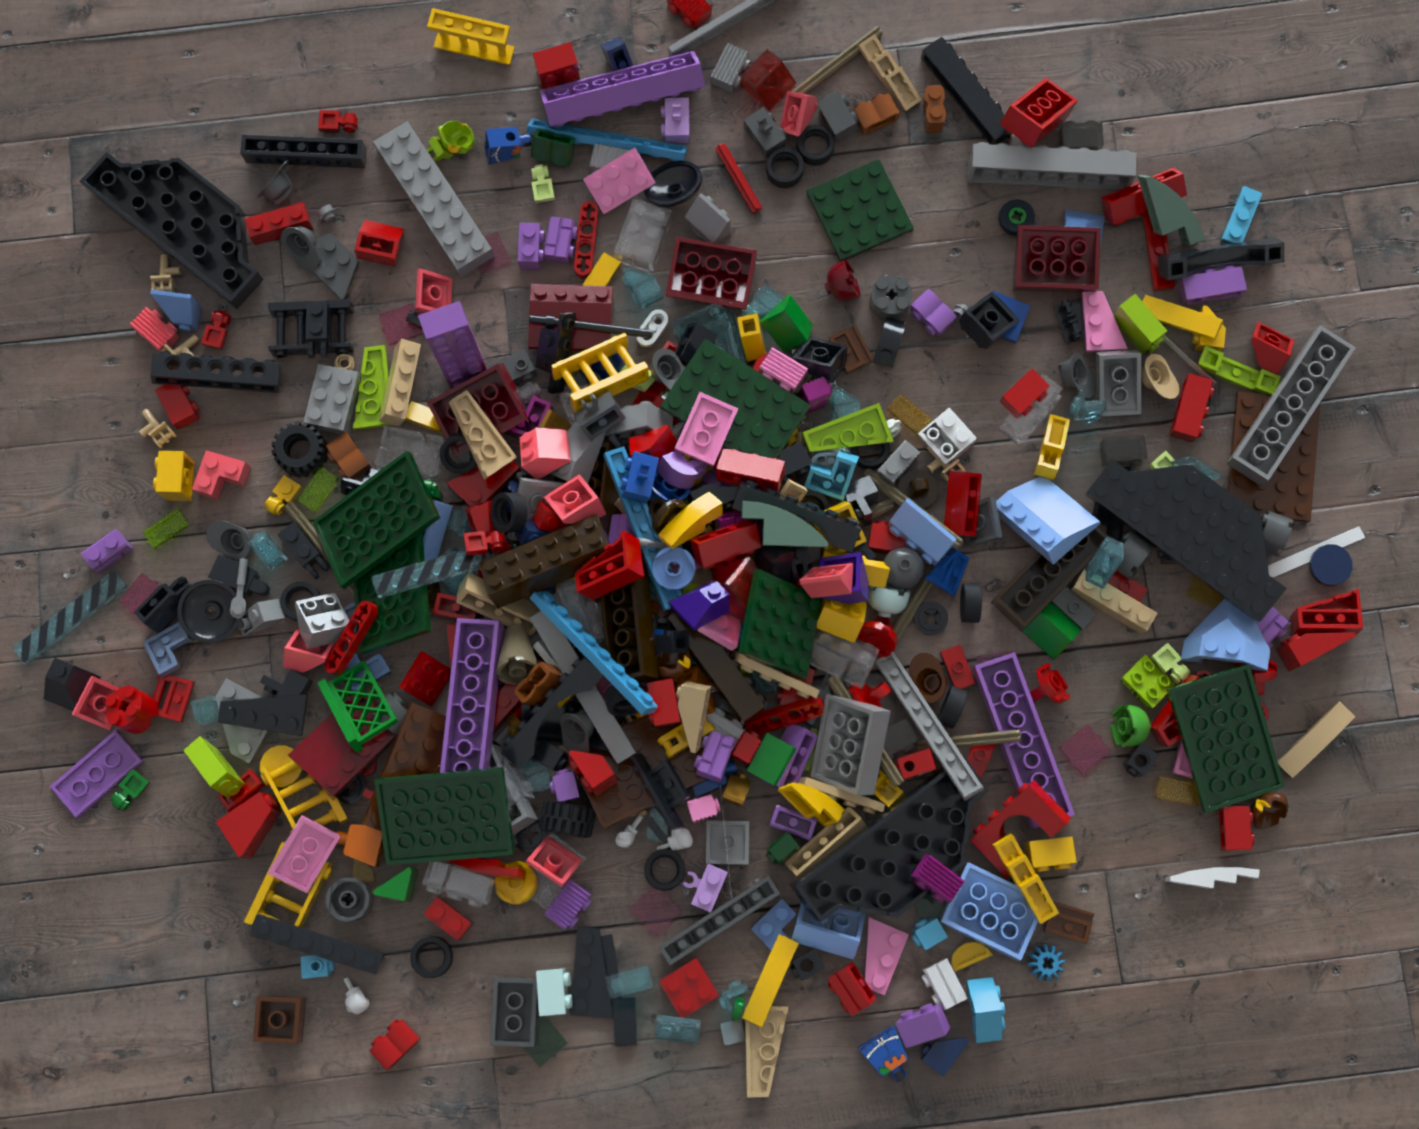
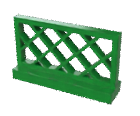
(344, 716)

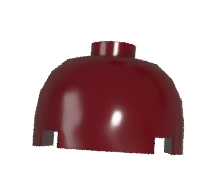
(842, 282)

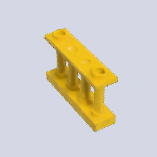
(471, 36)
(614, 384)
(335, 814)
(267, 894)

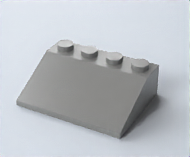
(850, 745)

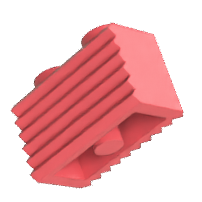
(154, 330)

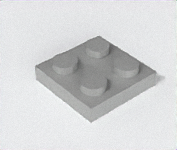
(736, 842)

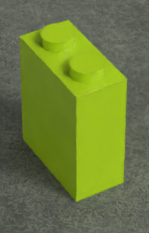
(1140, 325)
(214, 767)

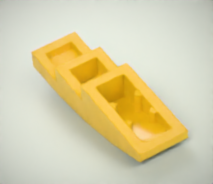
(1025, 878)
(770, 980)

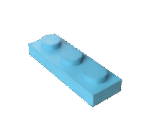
(1241, 216)

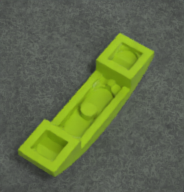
(1237, 373)

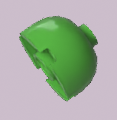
(1130, 726)

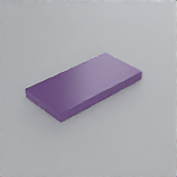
(96, 774)

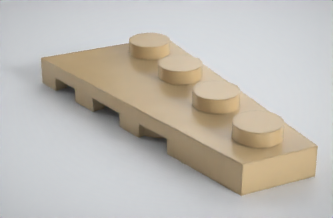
(482, 437)
(768, 673)
(869, 806)
(763, 1050)

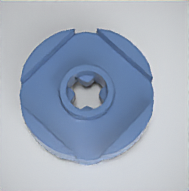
(685, 571)

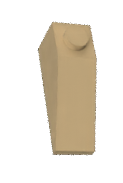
(693, 710)

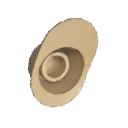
(1158, 377)

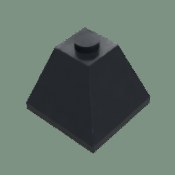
(65, 683)

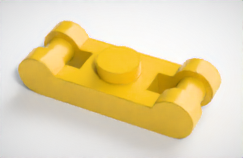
(679, 734)

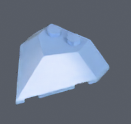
(1229, 637)

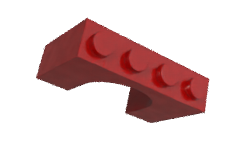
(1030, 802)

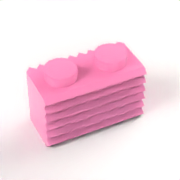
(783, 370)
(703, 808)

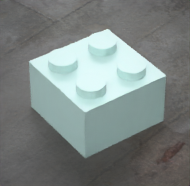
(553, 991)

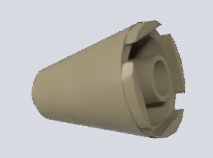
(515, 656)

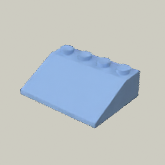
(1045, 517)
(990, 913)

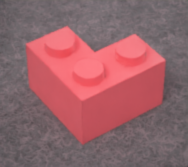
(215, 471)

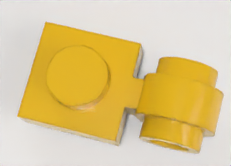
(286, 491)

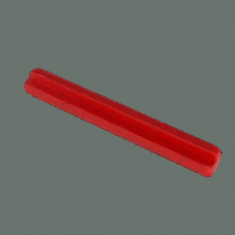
(738, 178)

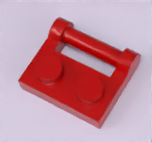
(176, 699)

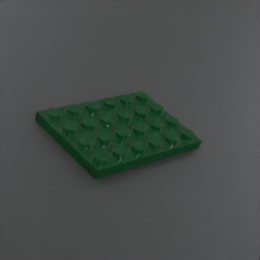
(765, 409)
(376, 519)
(399, 614)
(1225, 738)
(444, 816)

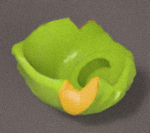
(456, 137)

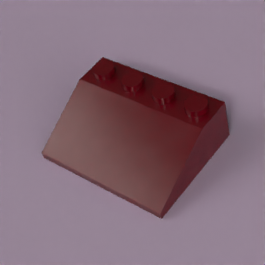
(1057, 259)
(711, 273)
(588, 302)
(493, 393)
(331, 759)

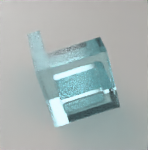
(205, 709)

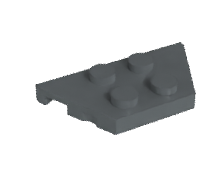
(335, 265)

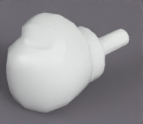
(626, 838)
(679, 840)
(355, 1000)

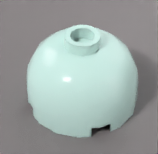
(888, 600)

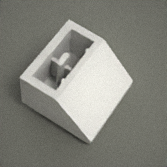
(947, 436)

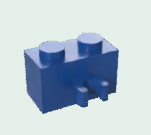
(639, 477)

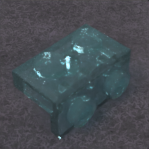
(1086, 410)
(735, 988)
(677, 1029)

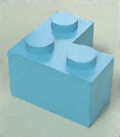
(833, 480)
(986, 1009)

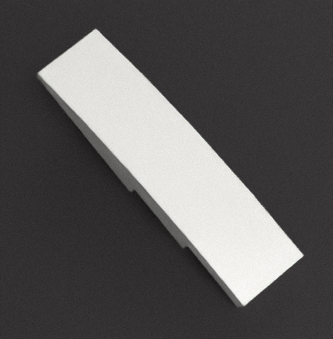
(1205, 877)

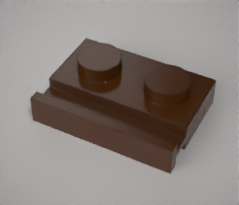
(857, 351)
(1070, 923)

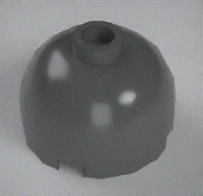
(905, 568)

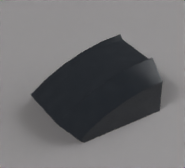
(988, 320)
(821, 358)
(774, 560)

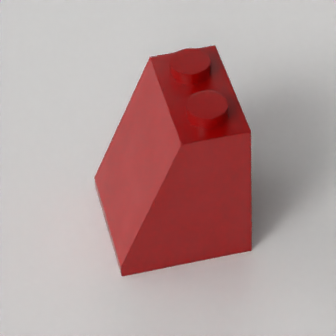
(250, 823)

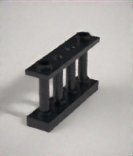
(281, 310)

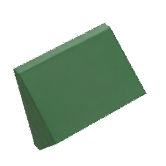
(787, 324)
(1052, 630)
(771, 759)
(399, 887)

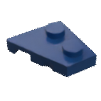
(949, 572)

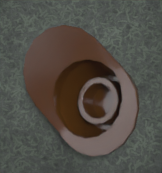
(928, 676)

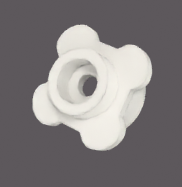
(894, 427)

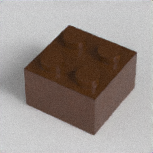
(279, 1019)

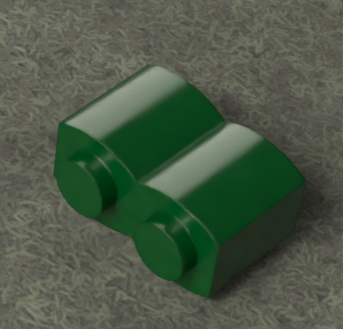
(552, 147)
(782, 849)

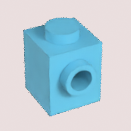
(928, 932)
(316, 967)

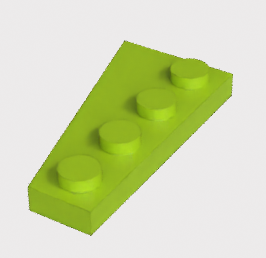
(372, 388)
(853, 430)

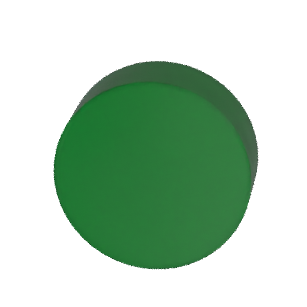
(738, 1007)

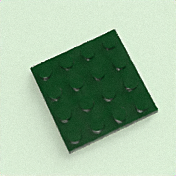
(859, 210)
(779, 624)

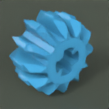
(1038, 962)

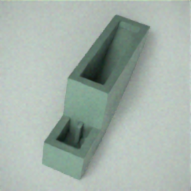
(1169, 211)
(782, 527)

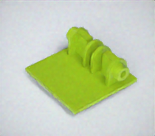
(1147, 681)

